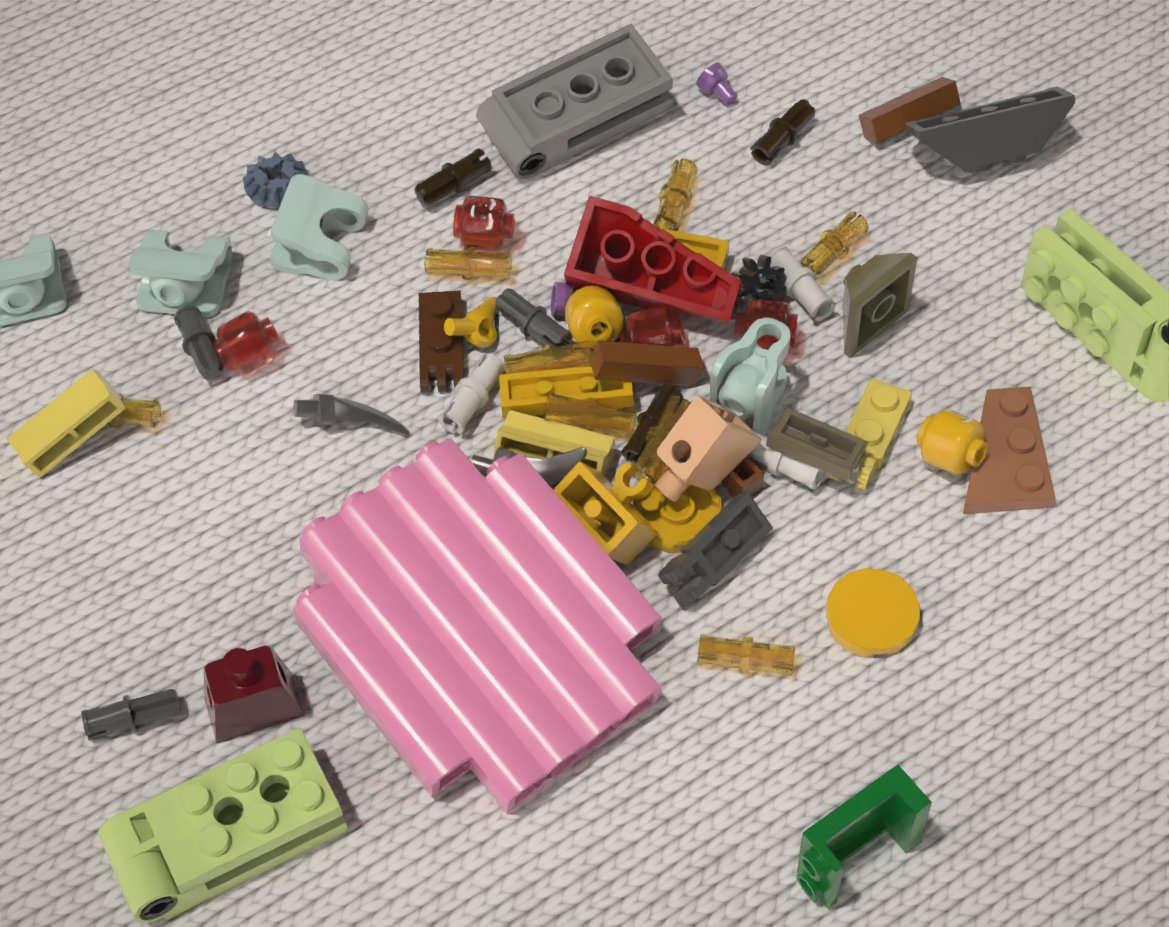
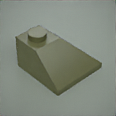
(876, 297)

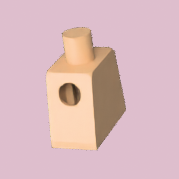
(703, 448)

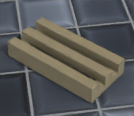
(814, 448)

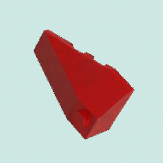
(646, 265)

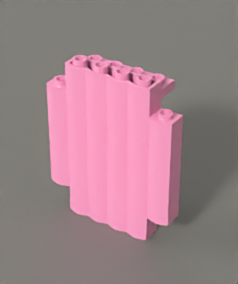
(476, 622)

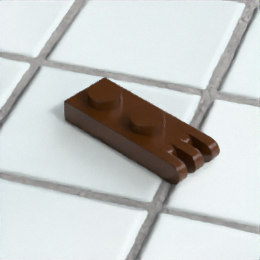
(438, 353)

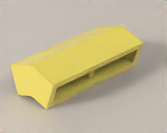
(66, 422)
(545, 439)

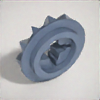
(257, 183)

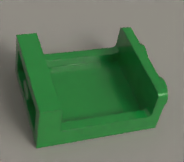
(887, 804)

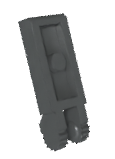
(717, 547)

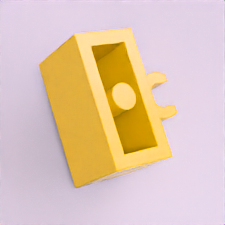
(608, 509)

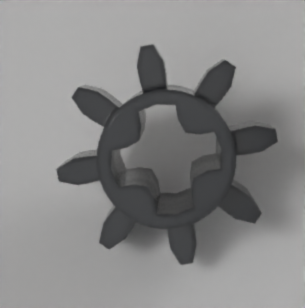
(769, 284)

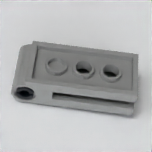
(576, 102)

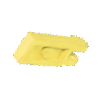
(877, 422)

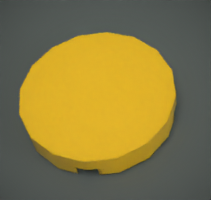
(678, 520)
(872, 612)

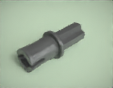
(532, 319)
(198, 341)
(130, 713)

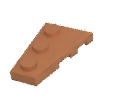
(1016, 464)

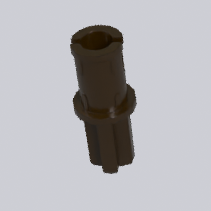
(782, 132)
(452, 177)
(649, 419)

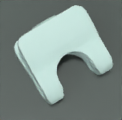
(304, 218)
(181, 277)
(31, 283)
(751, 377)

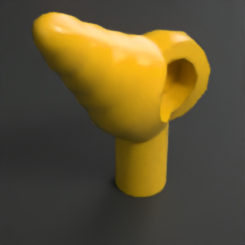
(477, 326)

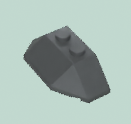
(995, 130)

